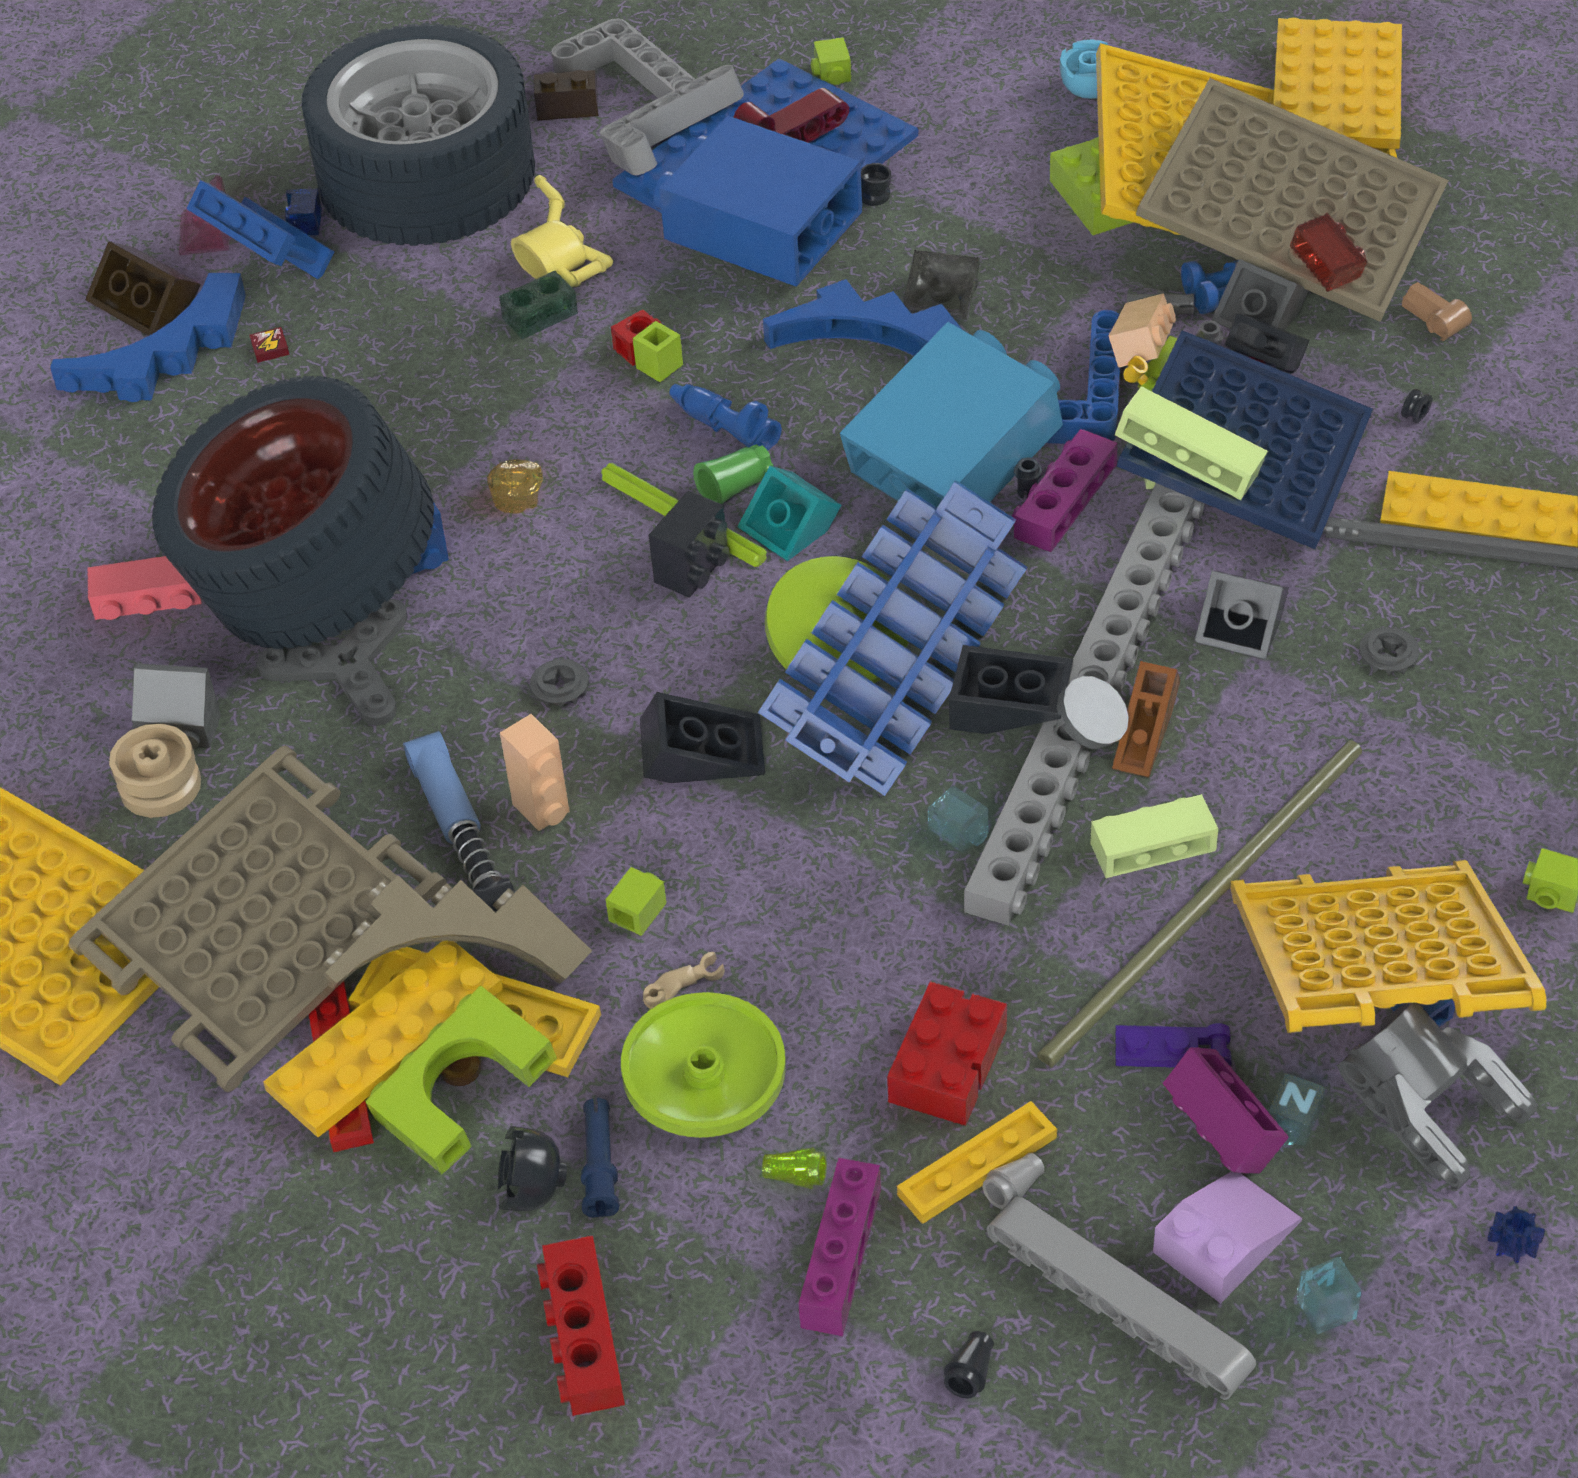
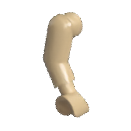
(672, 981)

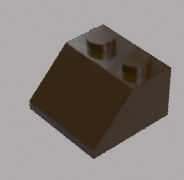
(566, 95)

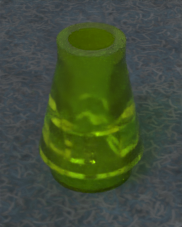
(797, 1167)

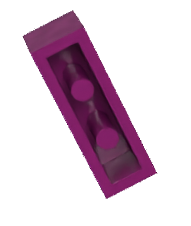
(1225, 1111)

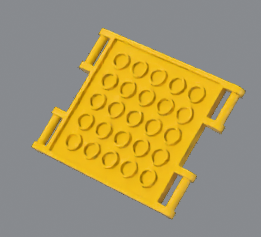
(1384, 944)

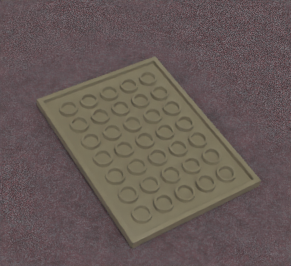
(1256, 172)

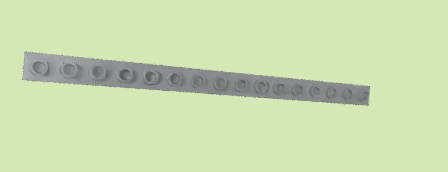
(1056, 758)

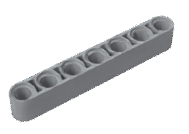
(1122, 1295)

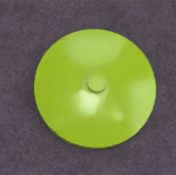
(802, 599)
(703, 1064)

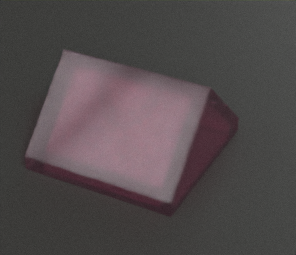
(200, 236)

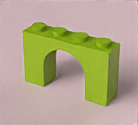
(476, 1028)

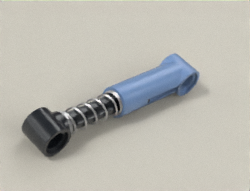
(454, 813)

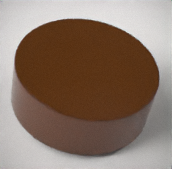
(462, 1071)

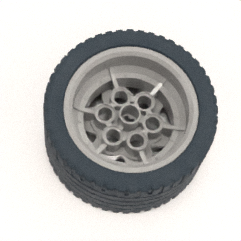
(419, 133)

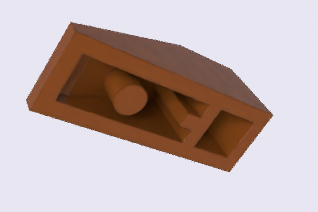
(1148, 719)

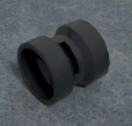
(875, 184)

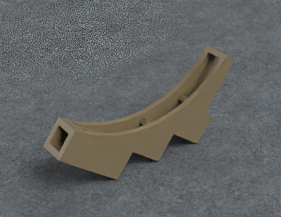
(405, 919)

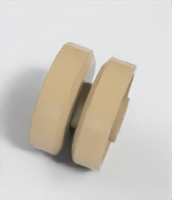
(155, 770)

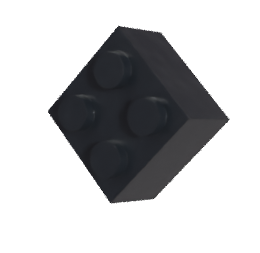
(689, 544)

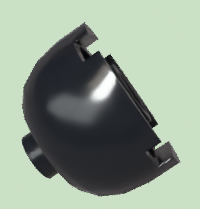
(533, 1167)

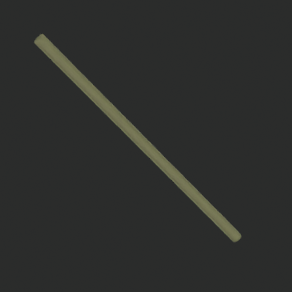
(1198, 905)

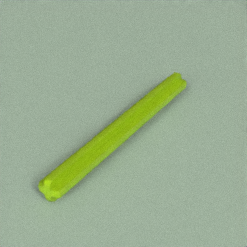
(663, 503)

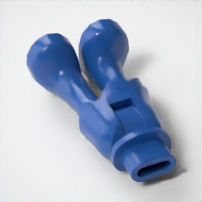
(1206, 286)
(748, 426)

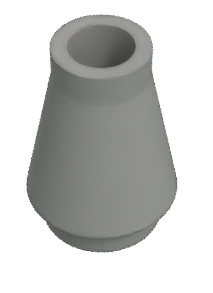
(1012, 1179)

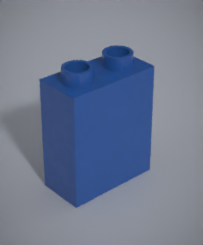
(760, 200)

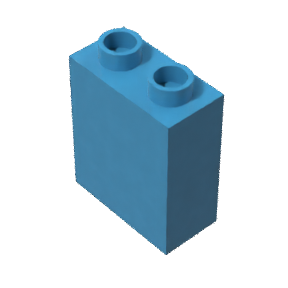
(954, 416)

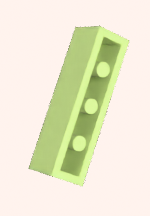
(1190, 443)

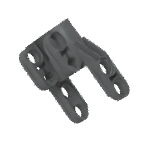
(1413, 1065)

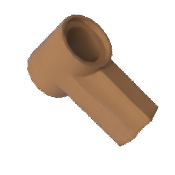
(1440, 315)

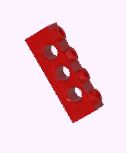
(576, 1265)

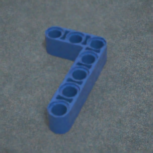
(1100, 410)

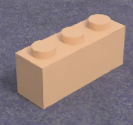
(1142, 329)
(535, 772)

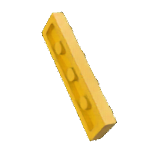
(968, 1165)

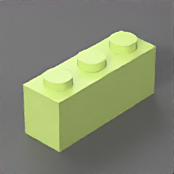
(1154, 836)

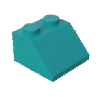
(787, 513)

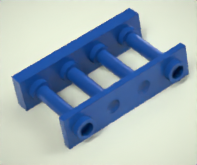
(260, 230)

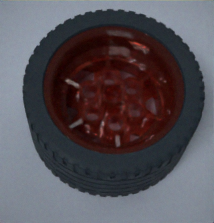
(293, 512)

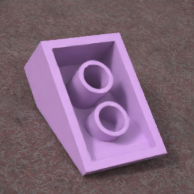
(1223, 1233)

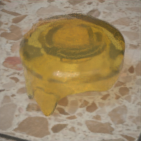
(515, 485)

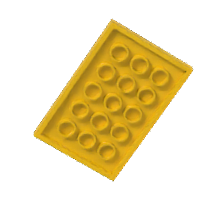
(1342, 77)

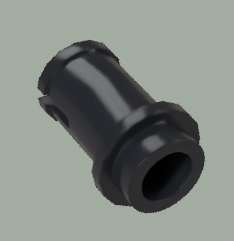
(1027, 473)

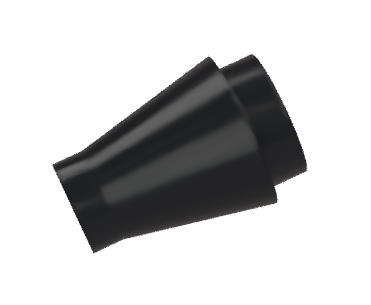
(968, 1368)

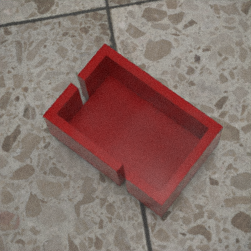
(947, 1053)

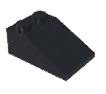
(1005, 689)
(699, 741)

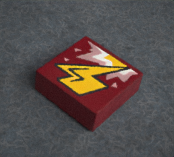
(269, 344)

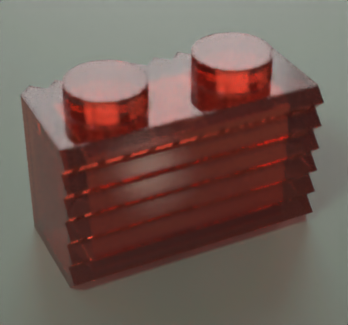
(1328, 252)

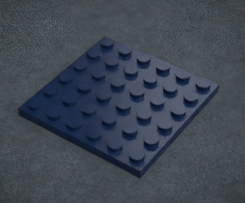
(1301, 425)

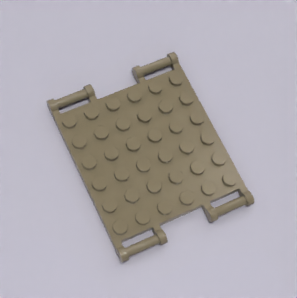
(247, 914)

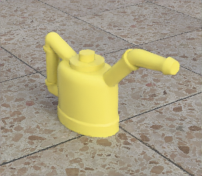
(557, 246)

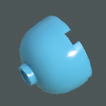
(1079, 68)

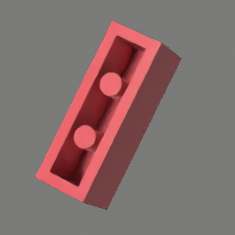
(138, 588)

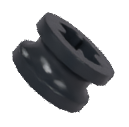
(1416, 405)

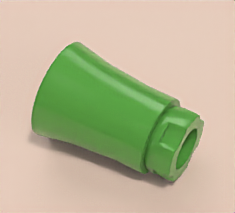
(731, 473)

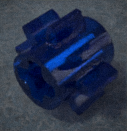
(1519, 1244)

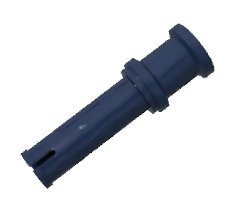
(598, 1173)

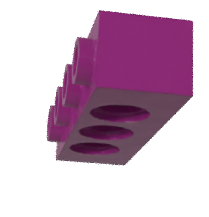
(1064, 490)
(840, 1247)

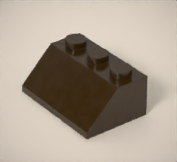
(139, 289)

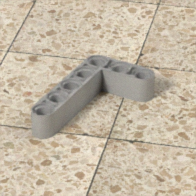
(626, 46)
(632, 136)

